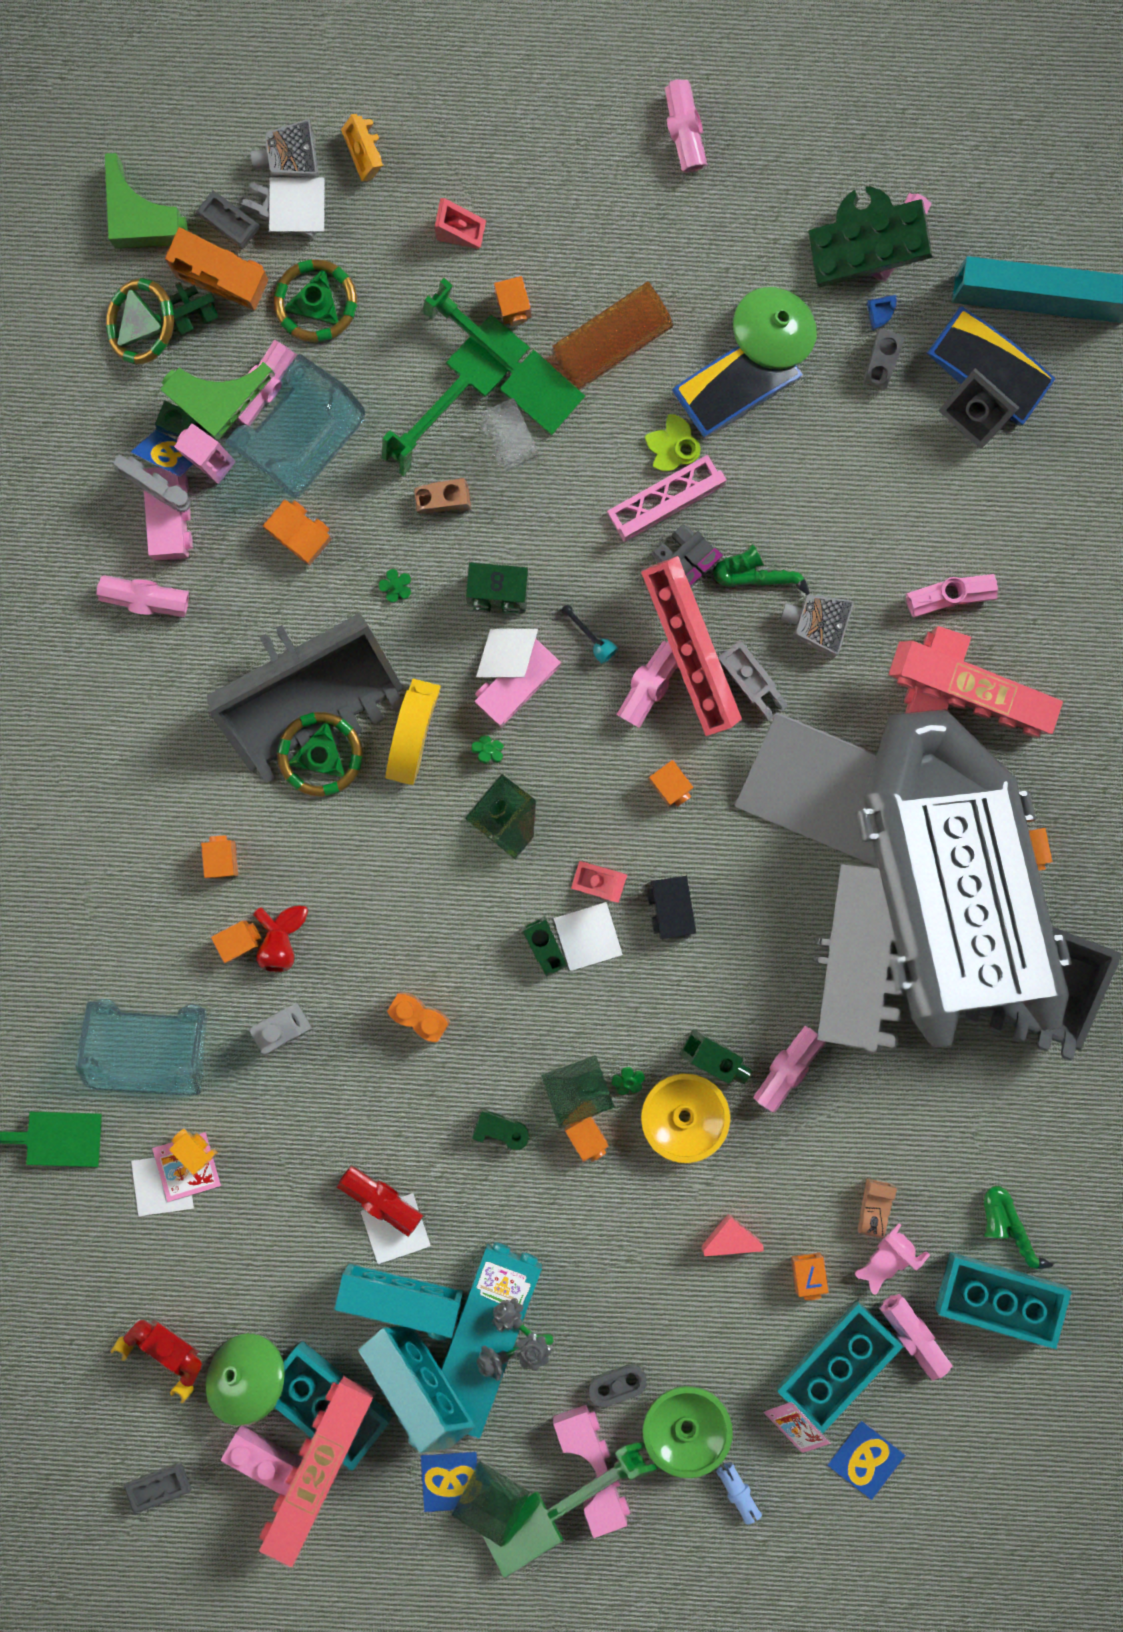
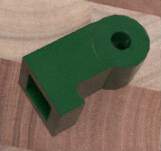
(174, 420)
(544, 946)
(501, 1128)

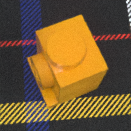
(191, 1151)

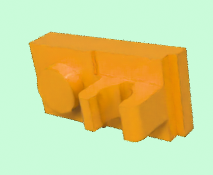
(362, 146)

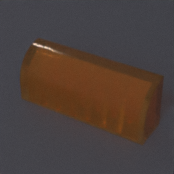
(612, 336)

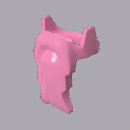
(892, 1255)

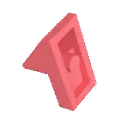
(599, 881)

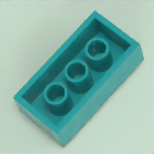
(399, 1300)
(1003, 1300)
(839, 1366)
(416, 1389)
(304, 1394)

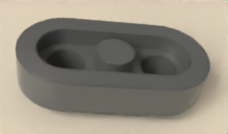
(618, 1386)

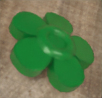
(395, 585)
(488, 750)
(628, 1080)

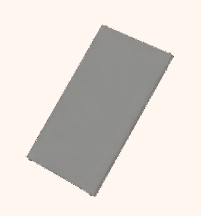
(811, 786)

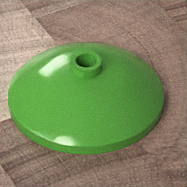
(766, 337)
(256, 1380)
(691, 1451)

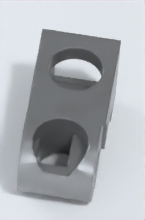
(883, 358)

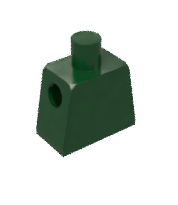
(708, 1054)

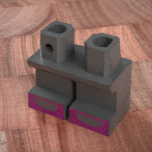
(694, 554)

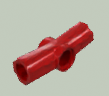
(380, 1200)

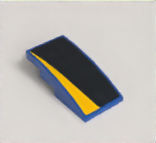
(973, 344)
(729, 390)

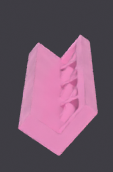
(673, 504)

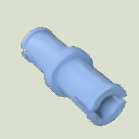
(738, 1493)

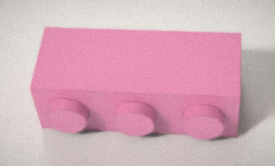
(165, 526)
(509, 694)
(261, 1459)

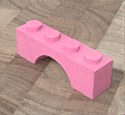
(578, 1435)

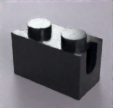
(672, 907)

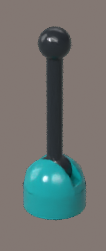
(602, 649)

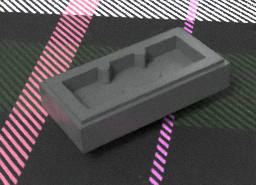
(227, 219)
(157, 1487)

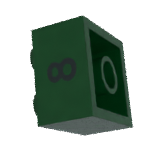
(497, 588)

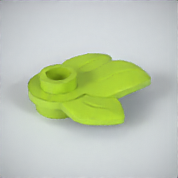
(668, 444)

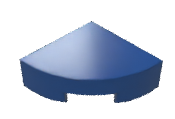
(881, 311)

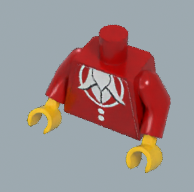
(166, 1349)

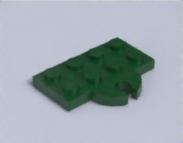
(869, 238)

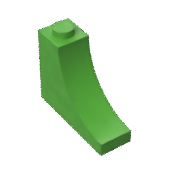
(133, 219)
(215, 403)

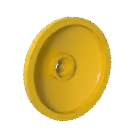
(689, 1139)

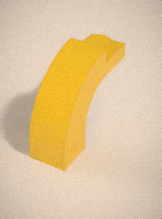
(411, 731)

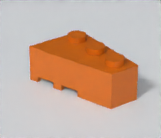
(216, 269)

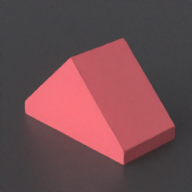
(458, 225)
(731, 1238)

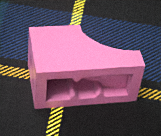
(204, 453)

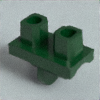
(203, 304)

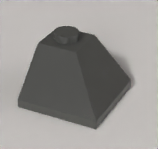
(978, 408)

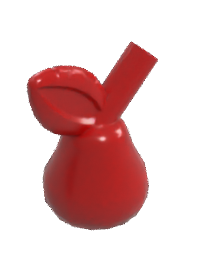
(276, 950)

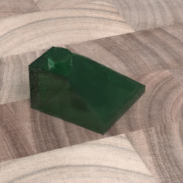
(505, 816)
(577, 1091)
(490, 1503)

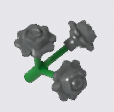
(530, 1350)

